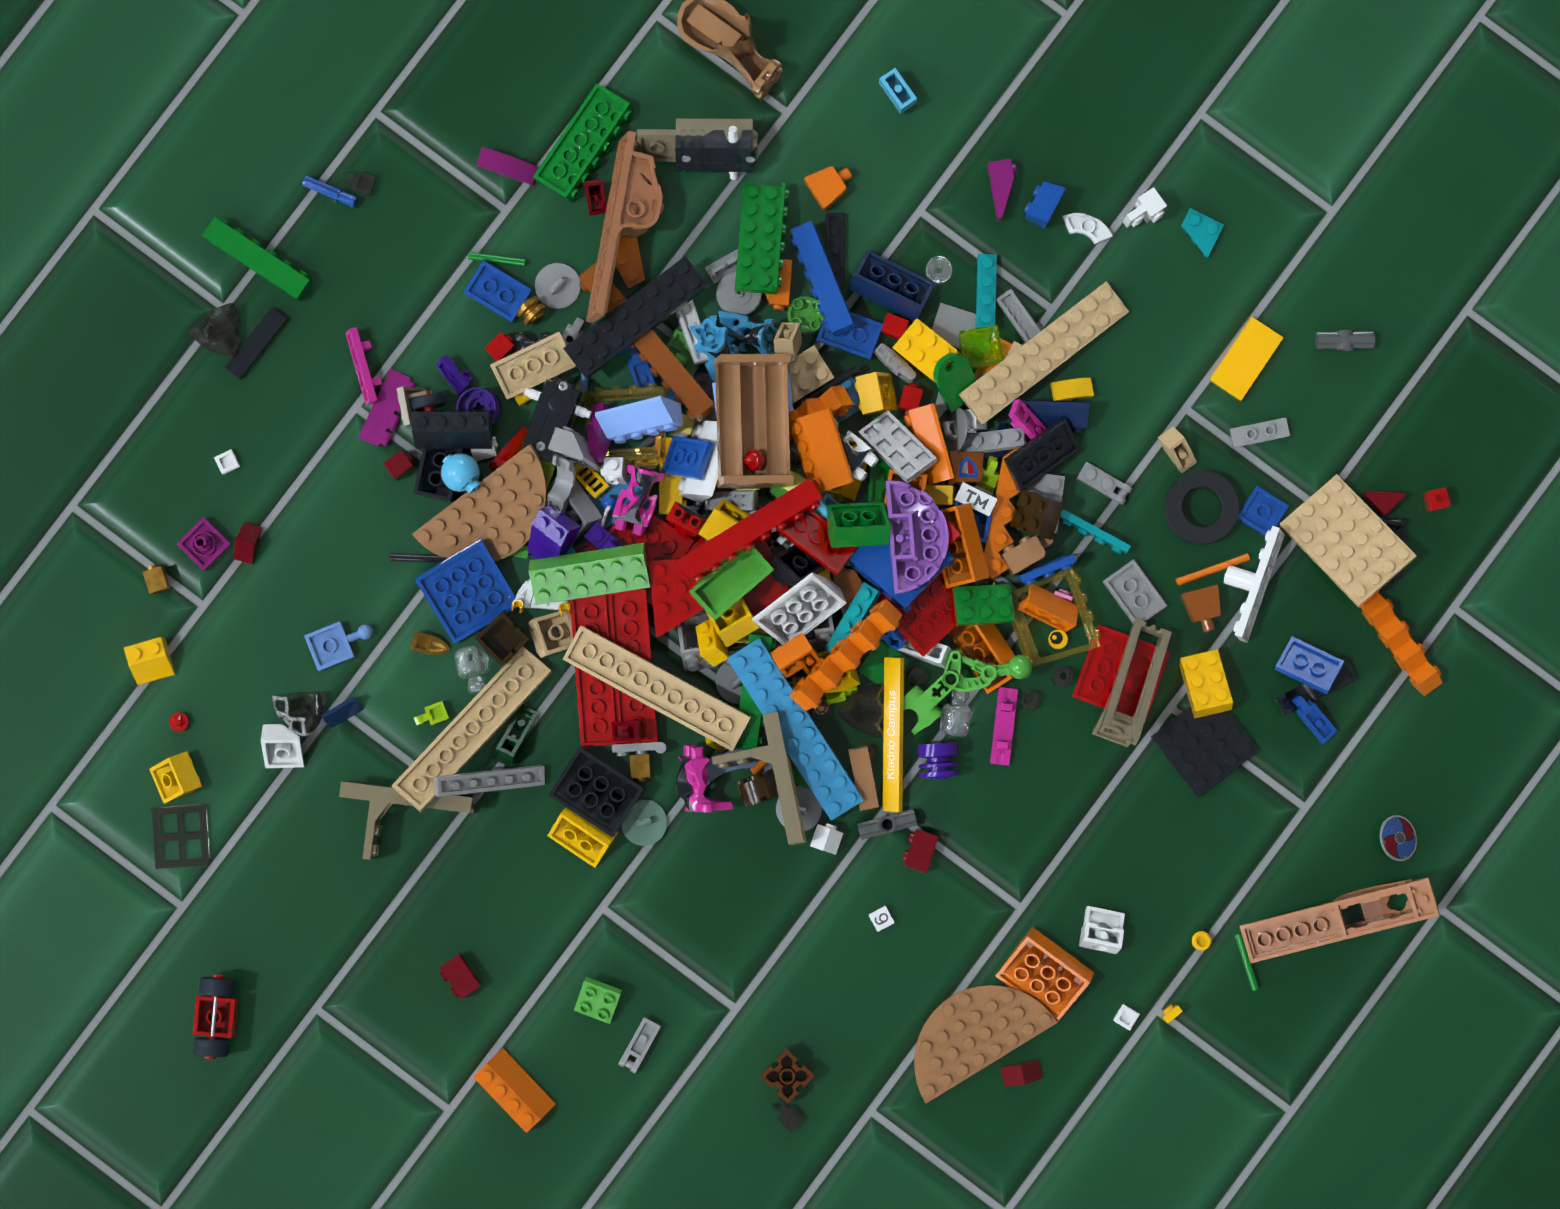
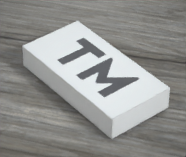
(979, 500)

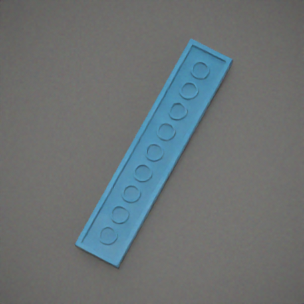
(800, 733)

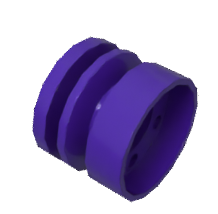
(472, 397)
(938, 760)

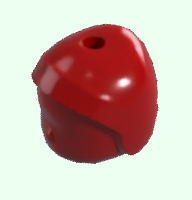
(754, 460)

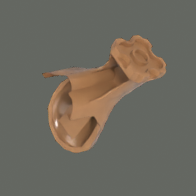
(723, 32)

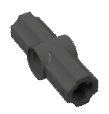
(1344, 340)
(899, 820)

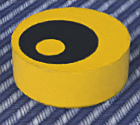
(1057, 639)

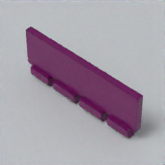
(383, 410)

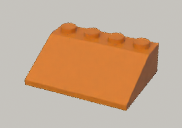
(1045, 973)

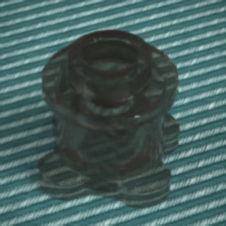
(1056, 679)

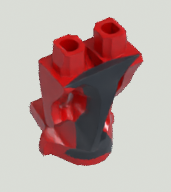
(686, 520)

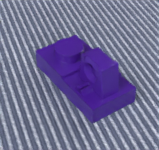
(456, 379)
(601, 538)

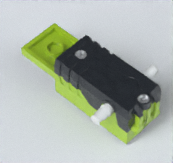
(556, 407)

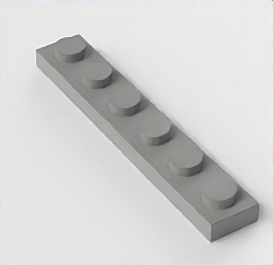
(489, 780)

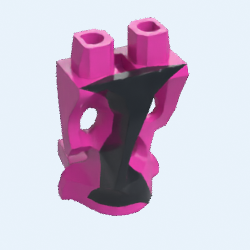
(634, 511)
(692, 782)

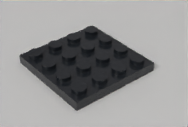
(1204, 747)

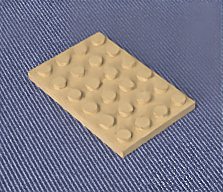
(1347, 540)

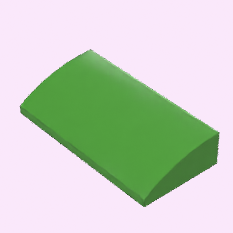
(731, 582)

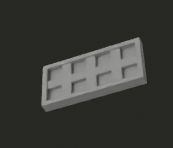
(897, 446)

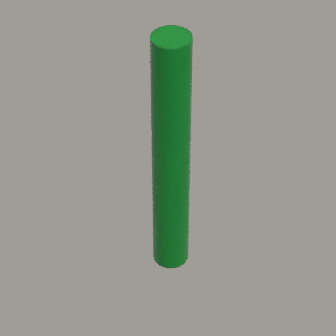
(496, 259)
(1248, 966)

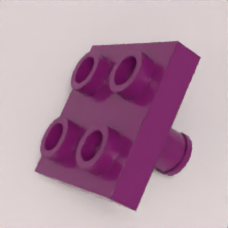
(204, 544)

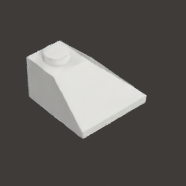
(281, 747)

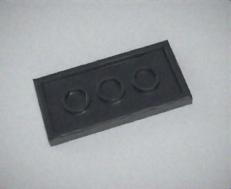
(1041, 454)

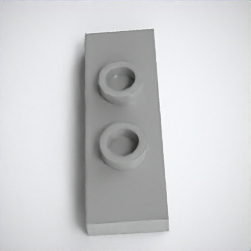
(1018, 315)
(1259, 432)
(742, 499)

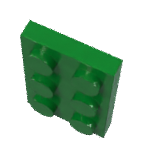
(983, 604)

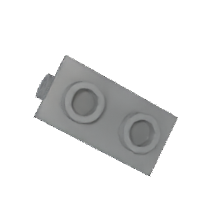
(722, 266)

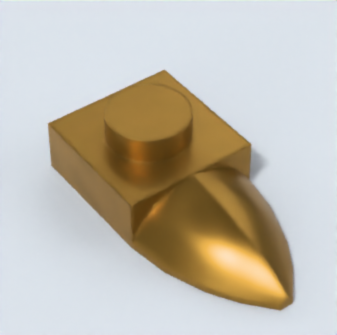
(428, 644)

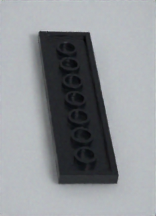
(636, 317)

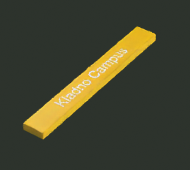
(893, 734)

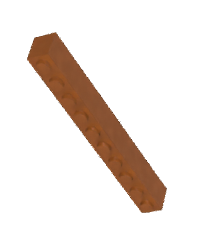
(661, 359)

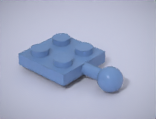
(331, 644)

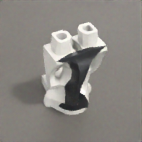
(858, 455)

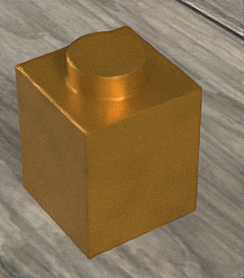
(156, 579)
(640, 767)

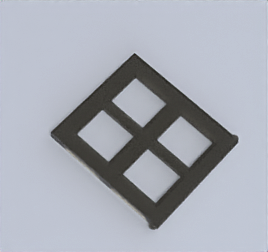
(180, 836)

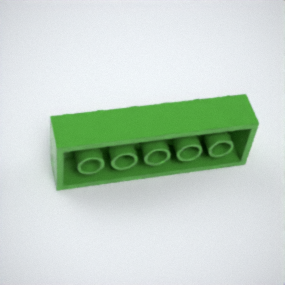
(589, 573)

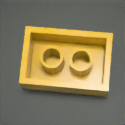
(923, 348)
(1206, 683)

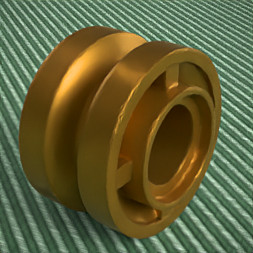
(531, 310)

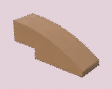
(863, 777)

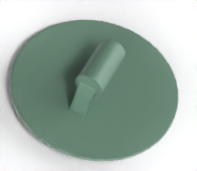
(645, 823)

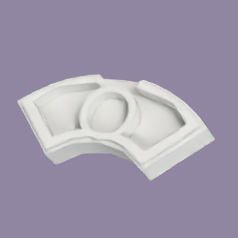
(1087, 225)

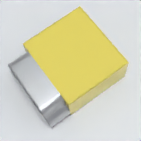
(685, 430)

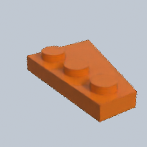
(629, 262)

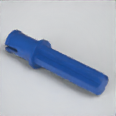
(330, 191)

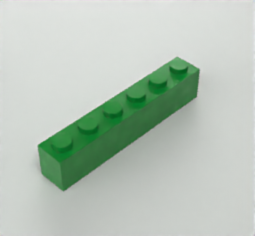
(256, 258)
(750, 737)

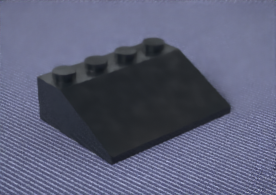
(596, 791)

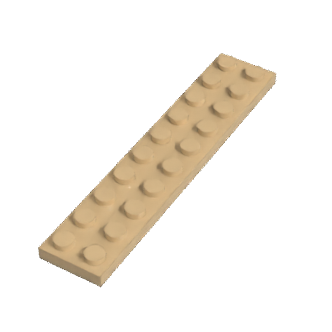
(1043, 353)
(656, 688)
(472, 727)

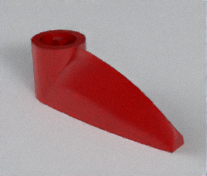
(509, 450)

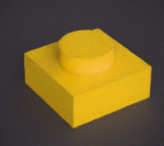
(1170, 1013)

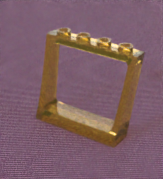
(632, 456)
(1022, 630)

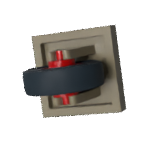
(417, 399)

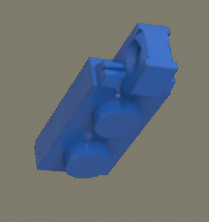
(639, 370)
(1314, 719)

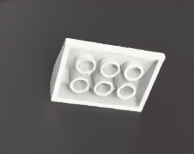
(703, 489)
(801, 608)

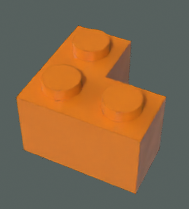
(795, 655)

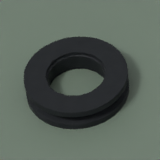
(1204, 480)

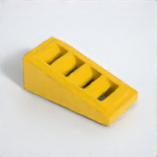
(579, 468)

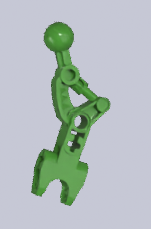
(926, 702)

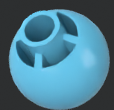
(460, 473)

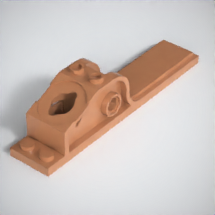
(630, 212)
(1326, 924)

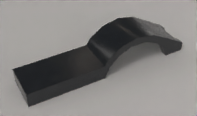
(1344, 677)

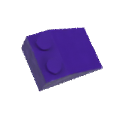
(551, 533)

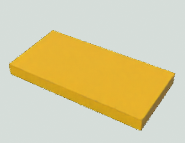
(1246, 358)

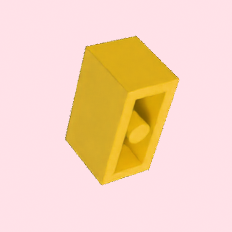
(710, 644)

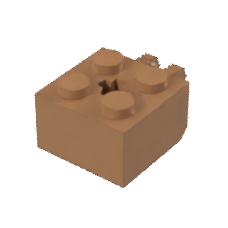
(1025, 554)

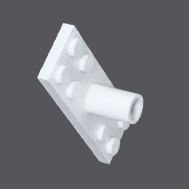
(1254, 582)

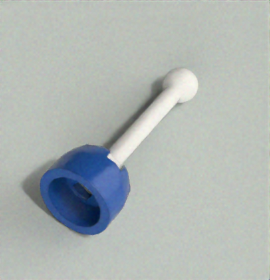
(609, 505)

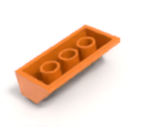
(926, 428)
(821, 450)
(966, 550)
(984, 644)
(514, 1090)

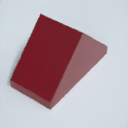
(595, 197)
(1383, 501)
(247, 543)
(627, 730)
(1021, 1073)

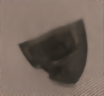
(218, 330)
(300, 710)
(865, 710)

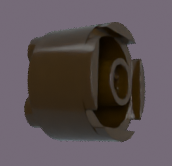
(757, 788)

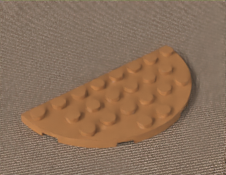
(496, 512)
(972, 1033)

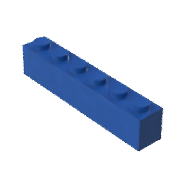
(823, 279)

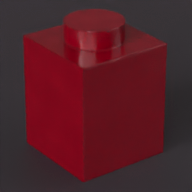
(399, 464)

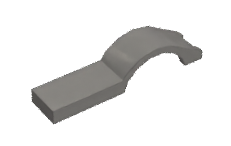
(563, 484)

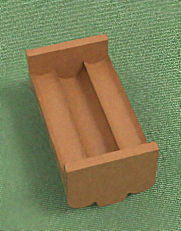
(752, 416)

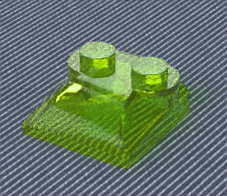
(981, 346)

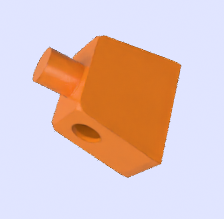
(827, 185)

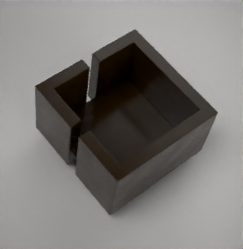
(1037, 514)
(501, 637)

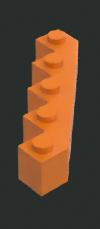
(833, 398)
(1002, 514)
(1396, 637)
(845, 655)

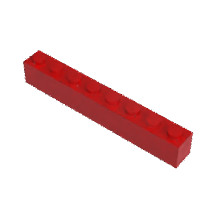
(749, 531)

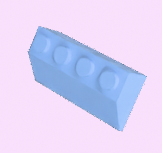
(640, 419)

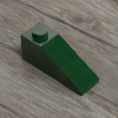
(515, 735)

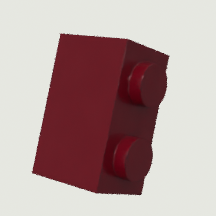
(920, 850)
(459, 976)

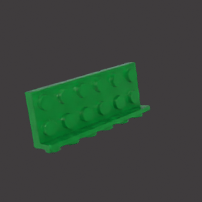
(584, 142)
(761, 239)

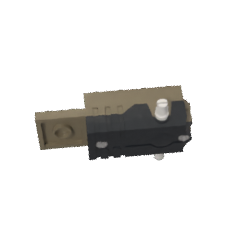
(703, 145)

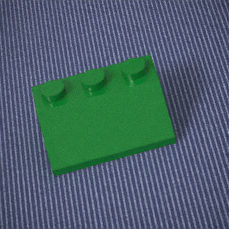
(858, 524)

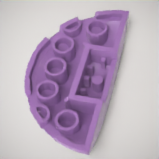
(916, 537)

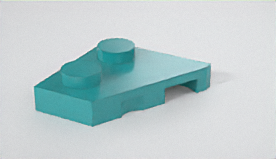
(1202, 230)

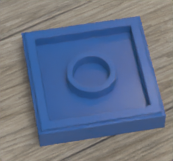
(1262, 511)

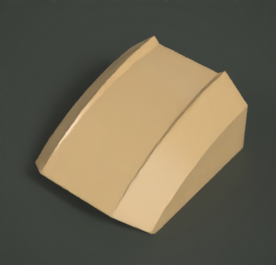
(551, 633)

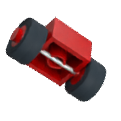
(215, 1016)

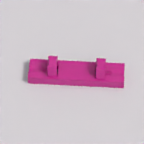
(357, 351)
(1025, 419)
(1003, 726)

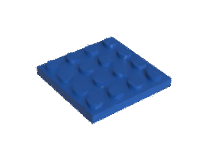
(466, 591)

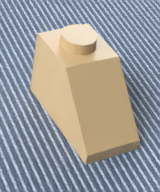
(1177, 449)

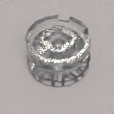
(938, 270)

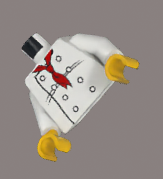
(526, 596)

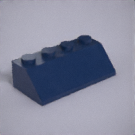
(891, 286)
(1050, 412)

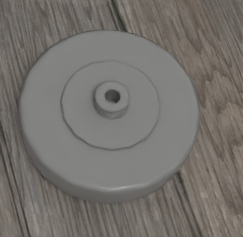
(733, 301)

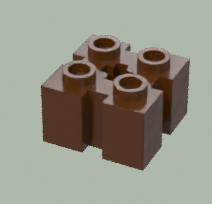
(787, 1087)

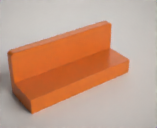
(1049, 608)

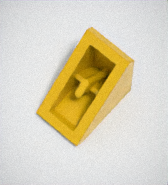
(942, 494)

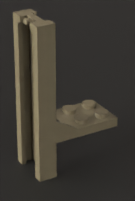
(1119, 726)
(776, 755)
(382, 799)

